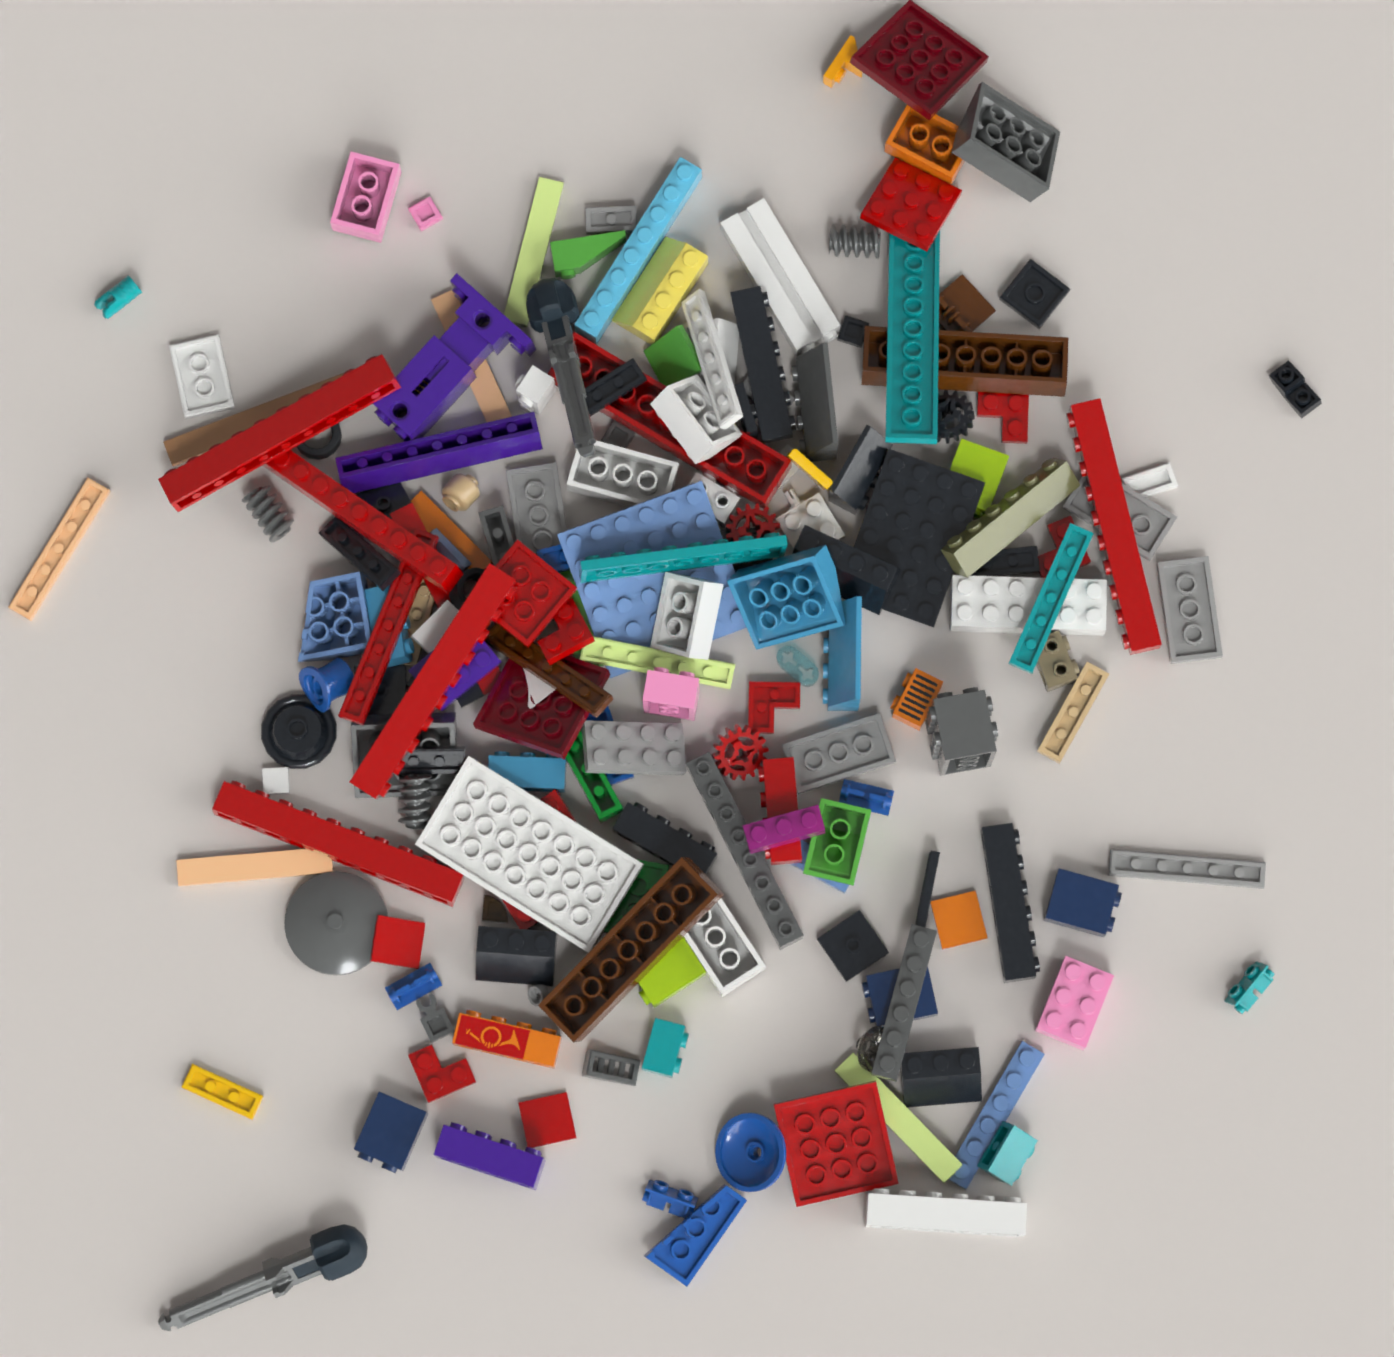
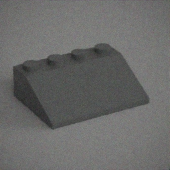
(1007, 143)
(816, 404)
(440, 733)

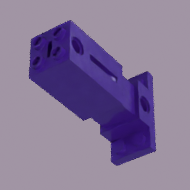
(448, 364)

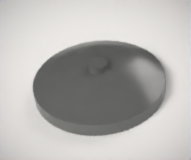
(333, 922)

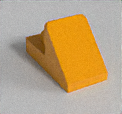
(836, 70)

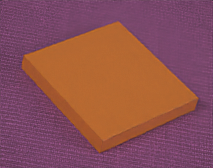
(958, 920)

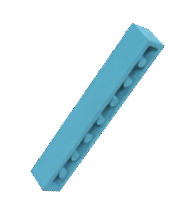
(638, 250)

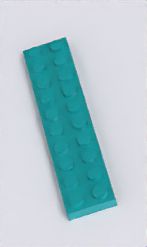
(912, 343)

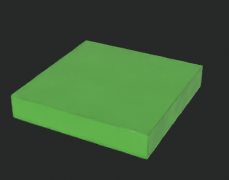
(673, 357)

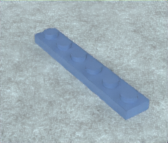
(995, 1111)

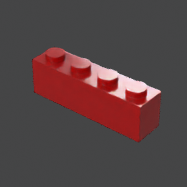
(780, 798)

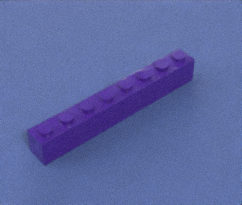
(439, 453)

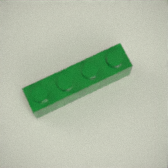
(594, 785)

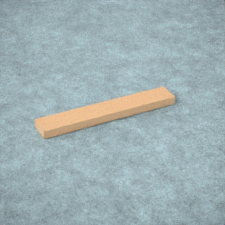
(484, 386)
(59, 549)
(252, 867)

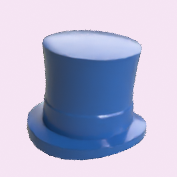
(326, 683)

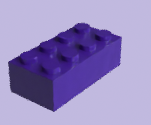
(490, 1157)

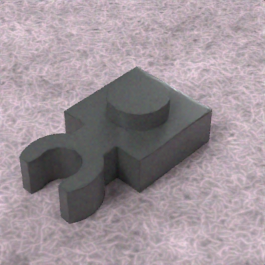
(436, 1022)

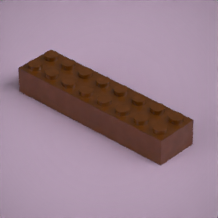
(983, 362)
(631, 949)

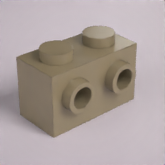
(1055, 664)

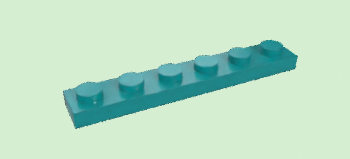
(1051, 598)

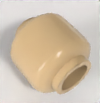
(460, 492)

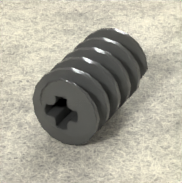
(854, 241)
(268, 513)
(415, 800)

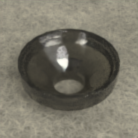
(867, 1058)

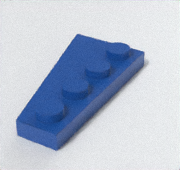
(692, 1241)

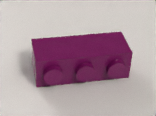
(784, 829)

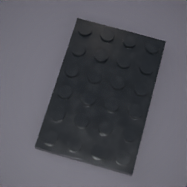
(909, 523)

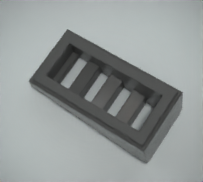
(588, 1066)

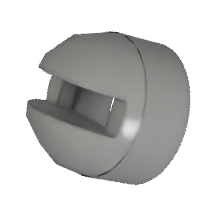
(534, 991)

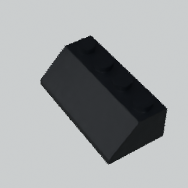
(856, 570)

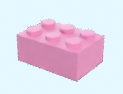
(365, 197)
(671, 694)
(1074, 1003)

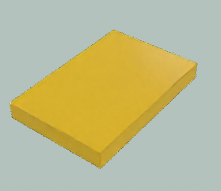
(809, 469)

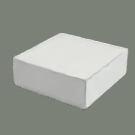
(276, 780)

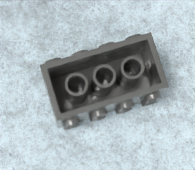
(962, 731)

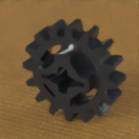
(955, 423)

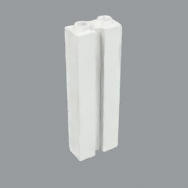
(778, 269)

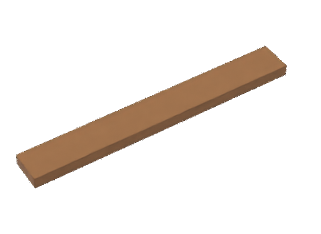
(201, 439)

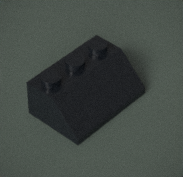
(860, 471)
(516, 956)
(941, 1077)

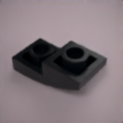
(1295, 389)

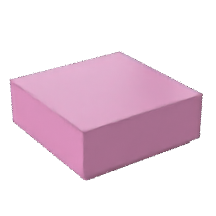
(425, 213)

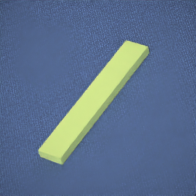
(533, 248)
(645, 658)
(904, 1122)

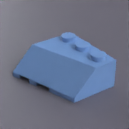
(335, 618)

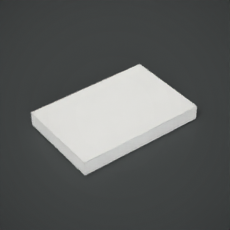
(202, 376)

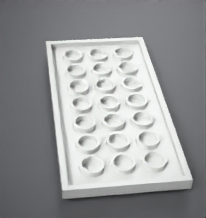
(529, 854)

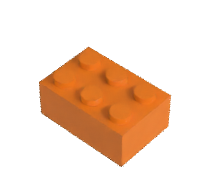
(925, 144)

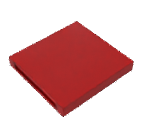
(397, 942)
(547, 1120)

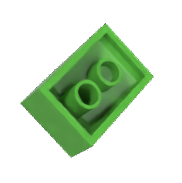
(839, 850)

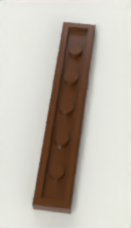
(558, 675)

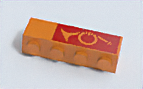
(507, 1040)

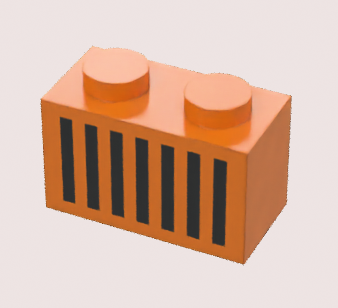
(916, 698)

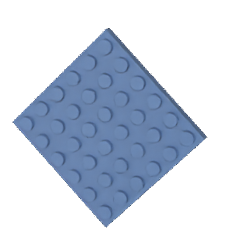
(629, 605)

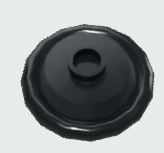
(297, 732)

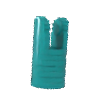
(117, 297)

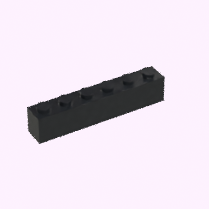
(761, 364)
(1008, 902)

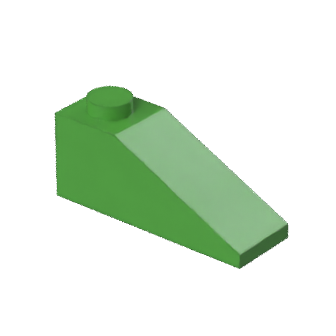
(580, 253)

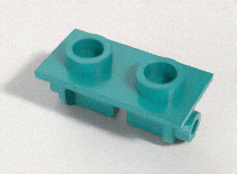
(1256, 977)

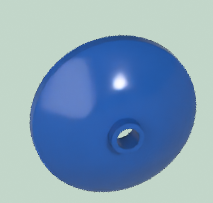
(738, 1152)

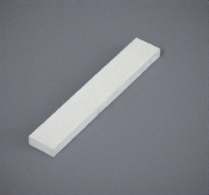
(712, 359)

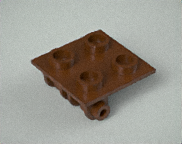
(963, 307)

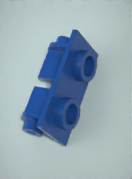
(866, 796)
(413, 986)
(681, 1200)

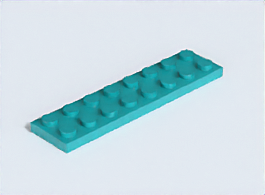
(673, 559)

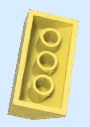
(661, 289)

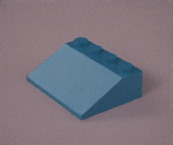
(789, 597)
(844, 660)

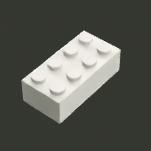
(621, 475)
(723, 949)

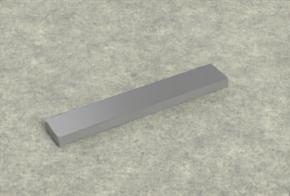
(1187, 869)

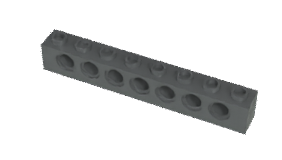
(751, 866)

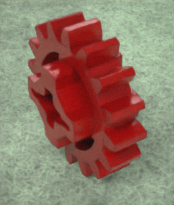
(749, 514)
(731, 757)

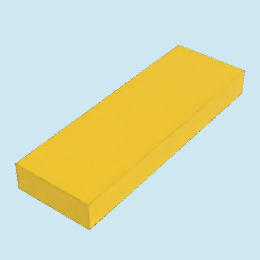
(222, 1091)

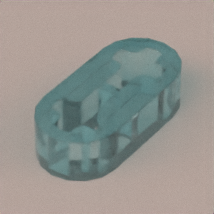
(793, 670)

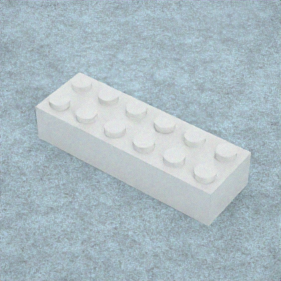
(1006, 602)
(946, 1214)

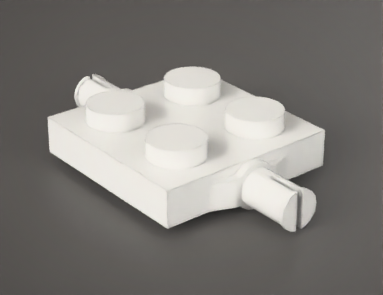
(808, 512)

